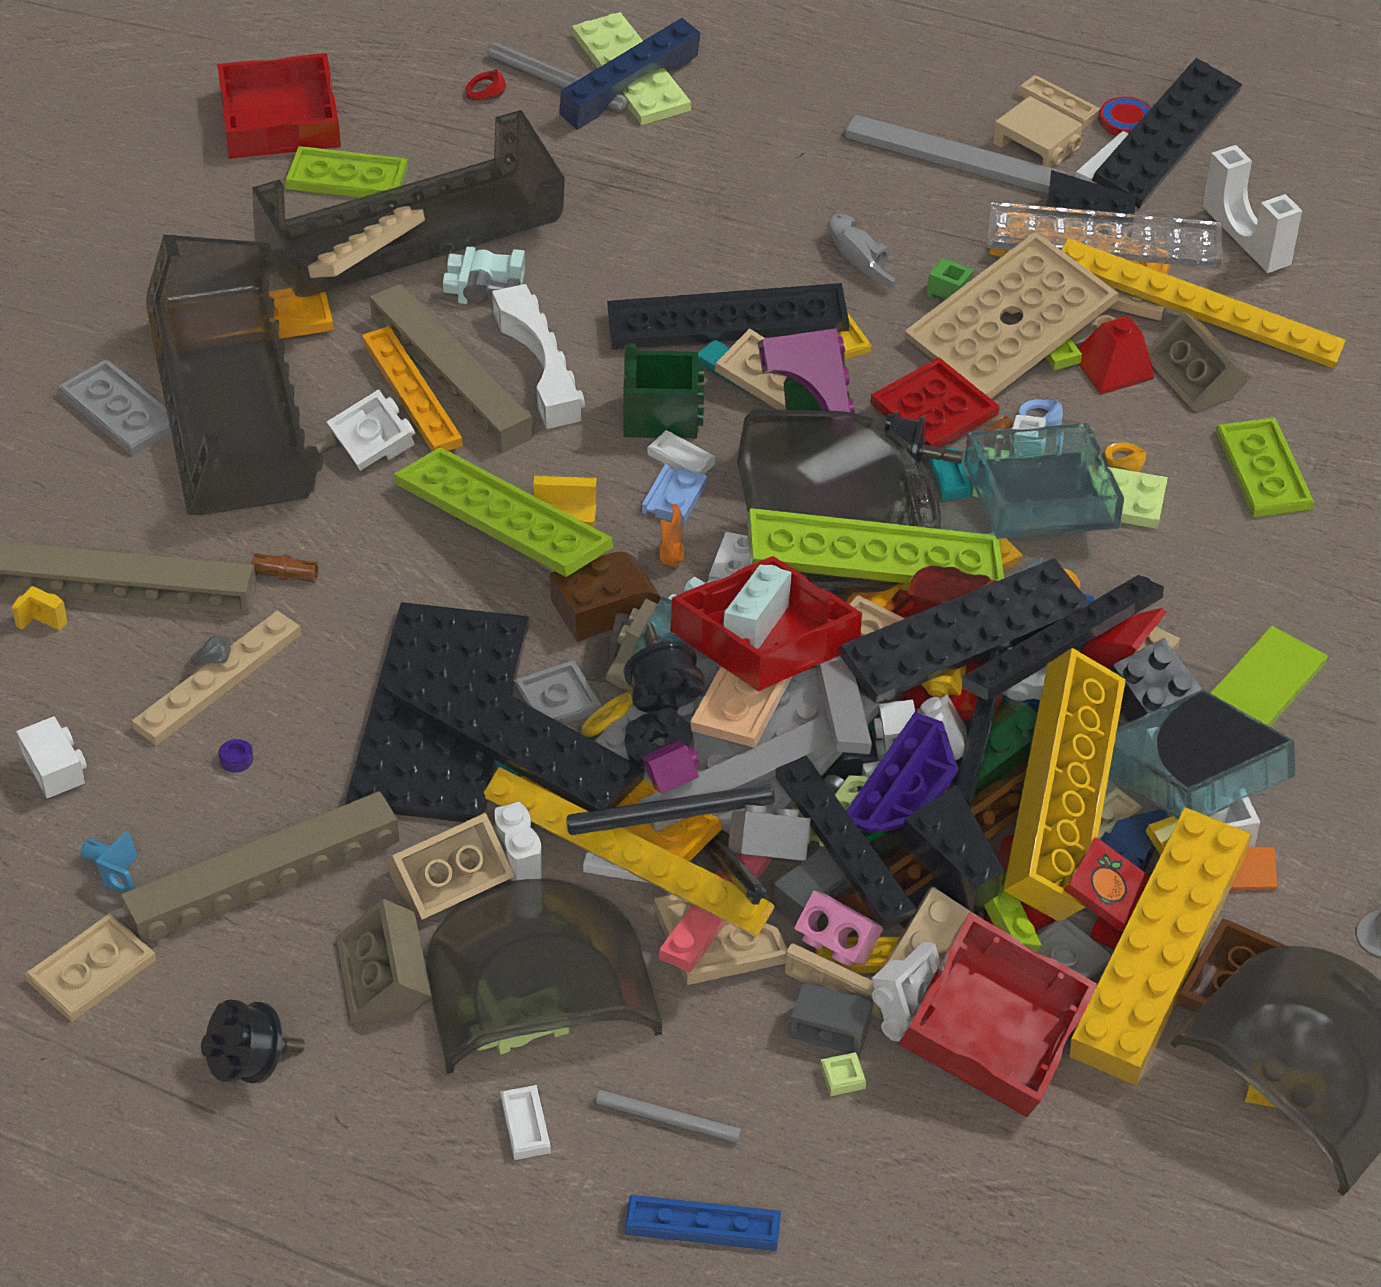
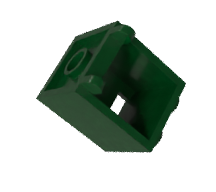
(662, 393)

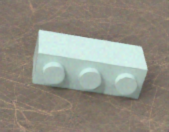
(759, 604)

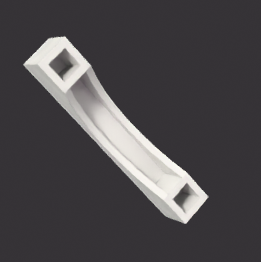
(520, 318)

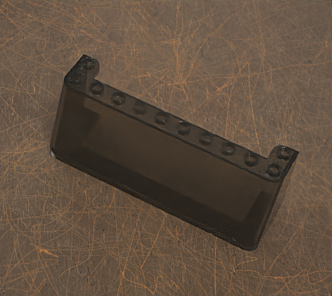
(460, 210)
(226, 376)

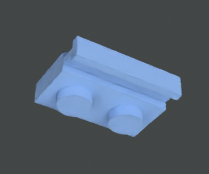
(674, 487)

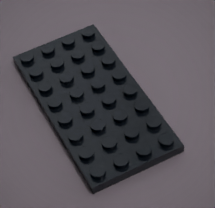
(412, 760)

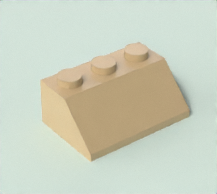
(449, 867)

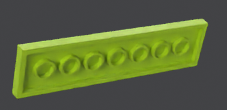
(504, 511)
(867, 547)

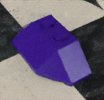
(907, 777)

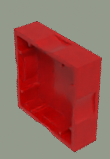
(278, 105)
(800, 640)
(998, 1015)

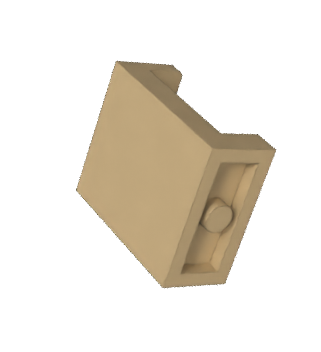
(1040, 130)

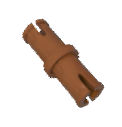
(285, 567)

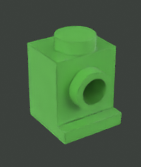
(948, 278)

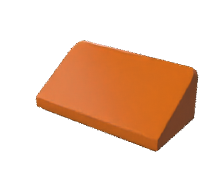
(1257, 870)

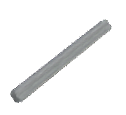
(543, 71)

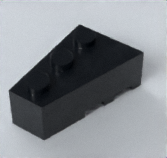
(1080, 194)
(954, 849)

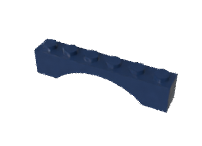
(592, 93)

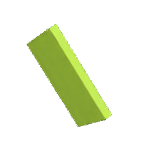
(344, 172)
(1264, 467)
(1270, 676)

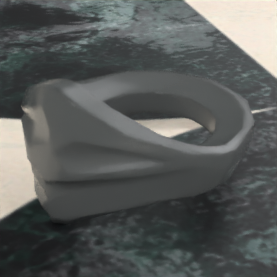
(214, 651)

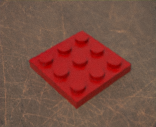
(941, 395)

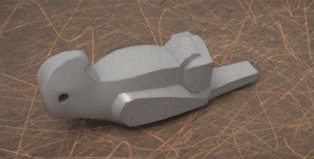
(859, 248)

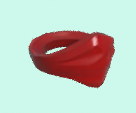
(496, 87)

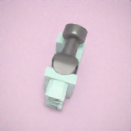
(481, 272)

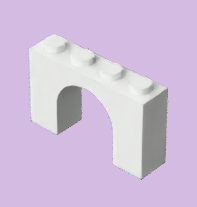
(1266, 239)

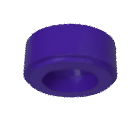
(235, 755)

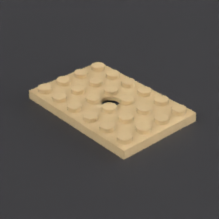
(1032, 279)

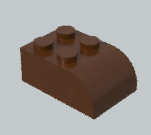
(599, 591)
(1224, 954)

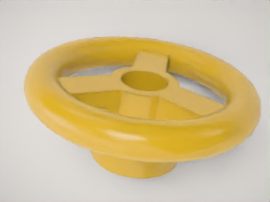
(607, 714)

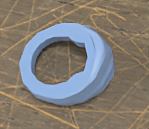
(1055, 409)

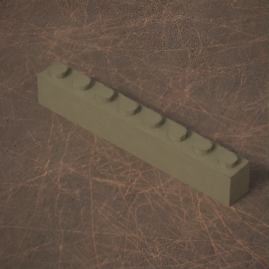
(453, 368)
(128, 577)
(260, 868)

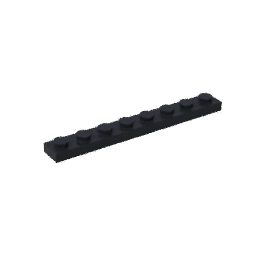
(1061, 636)

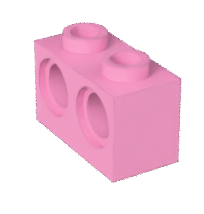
(840, 923)

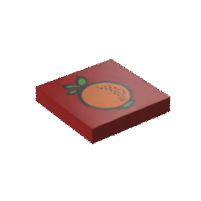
(1107, 883)

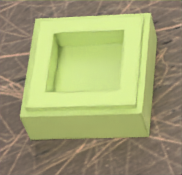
(843, 1074)

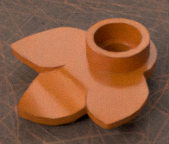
(672, 536)

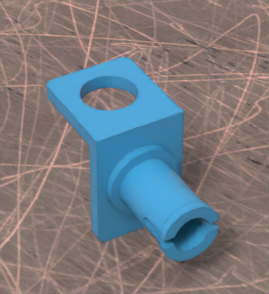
(112, 861)

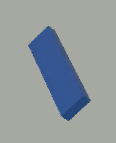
(703, 1222)

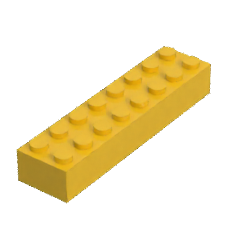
(1064, 781)
(1159, 946)

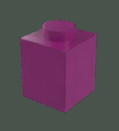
(671, 766)

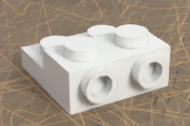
(372, 430)
(901, 987)

